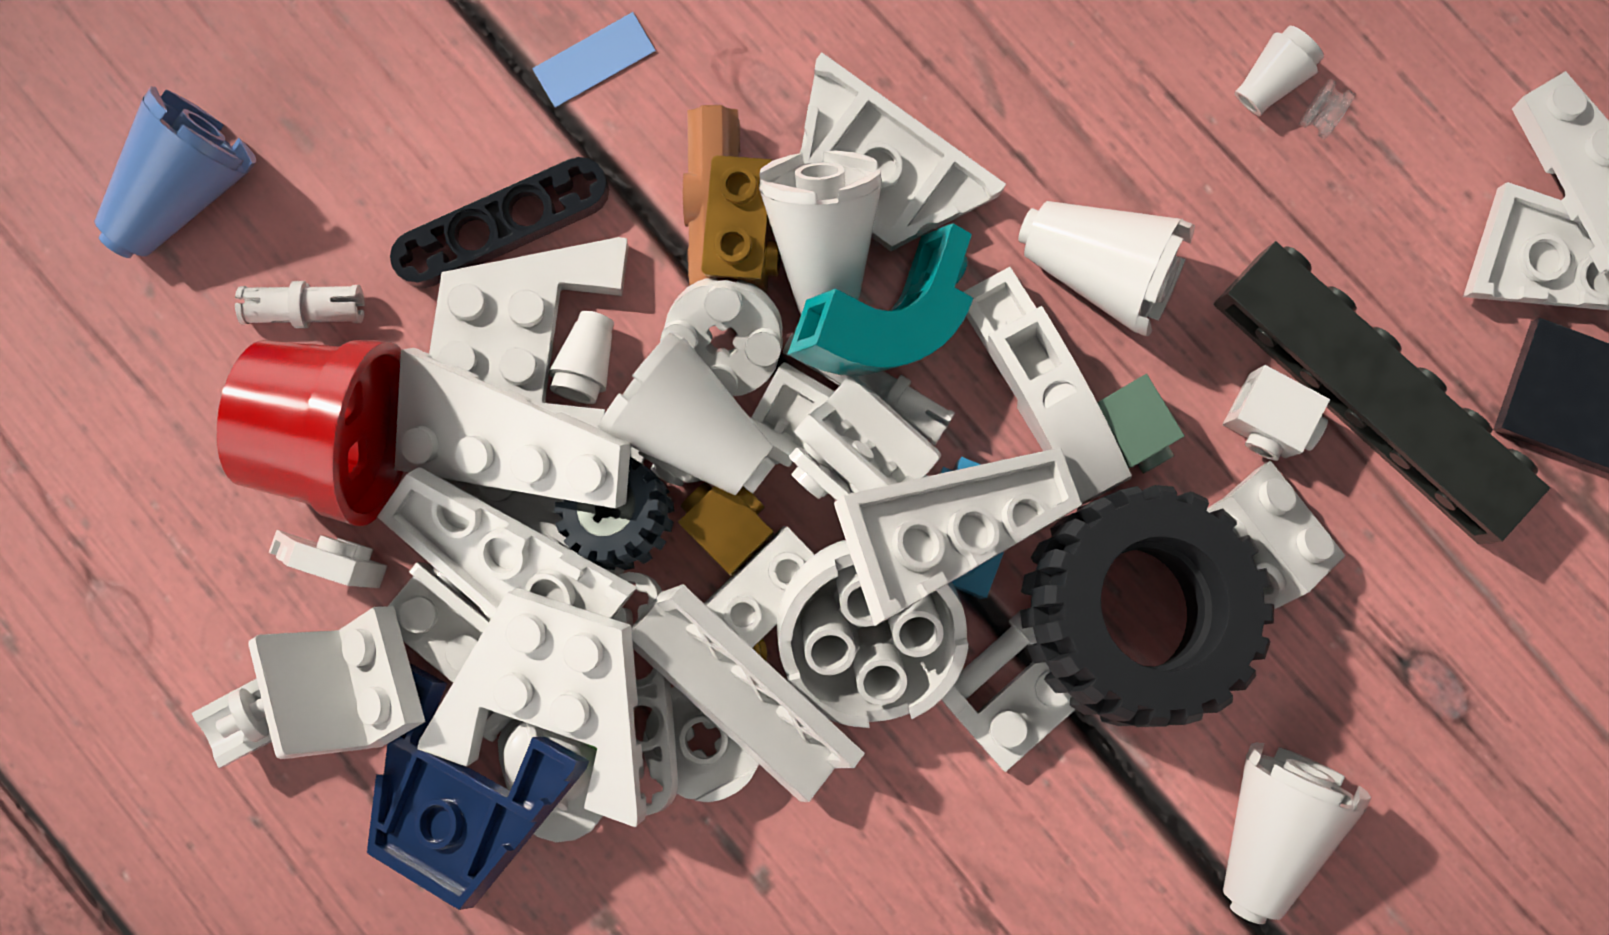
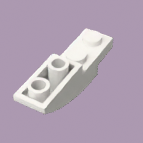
(1046, 383)

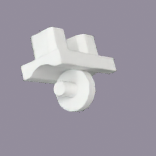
(234, 724)

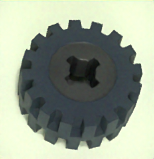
(627, 531)

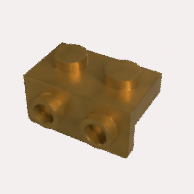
(737, 224)

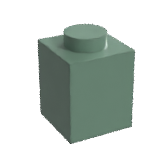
(1141, 424)

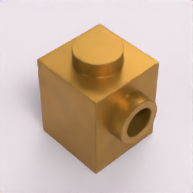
(725, 524)

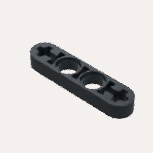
(497, 214)

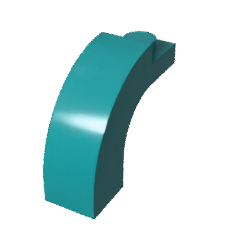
(859, 340)

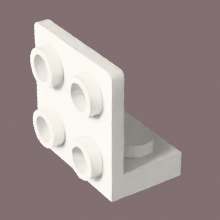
(337, 686)

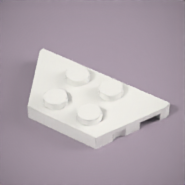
(921, 173)

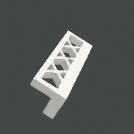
(741, 692)

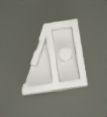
(330, 559)

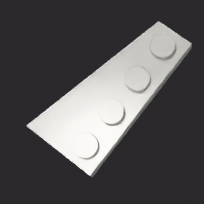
(1573, 144)
(1536, 254)
(500, 438)
(940, 526)
(493, 553)

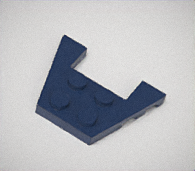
(451, 823)

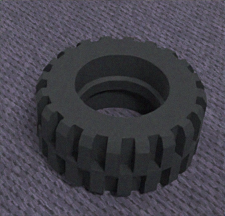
(1220, 596)

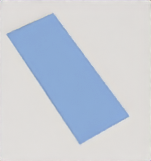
(593, 59)

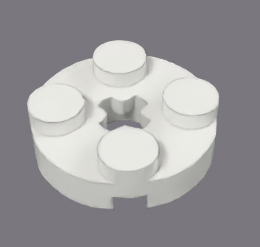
(726, 306)
(698, 775)

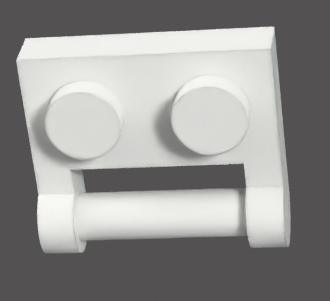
(1019, 712)

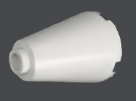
(822, 219)
(1109, 257)
(689, 420)
(1285, 830)

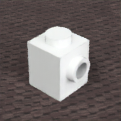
(1277, 414)

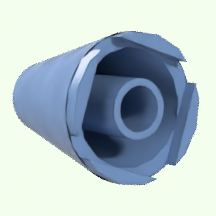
(167, 173)

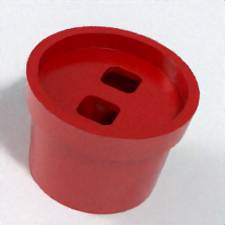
(314, 425)

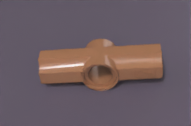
(711, 132)

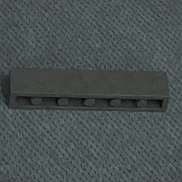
(1383, 395)

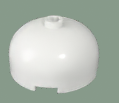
(860, 669)

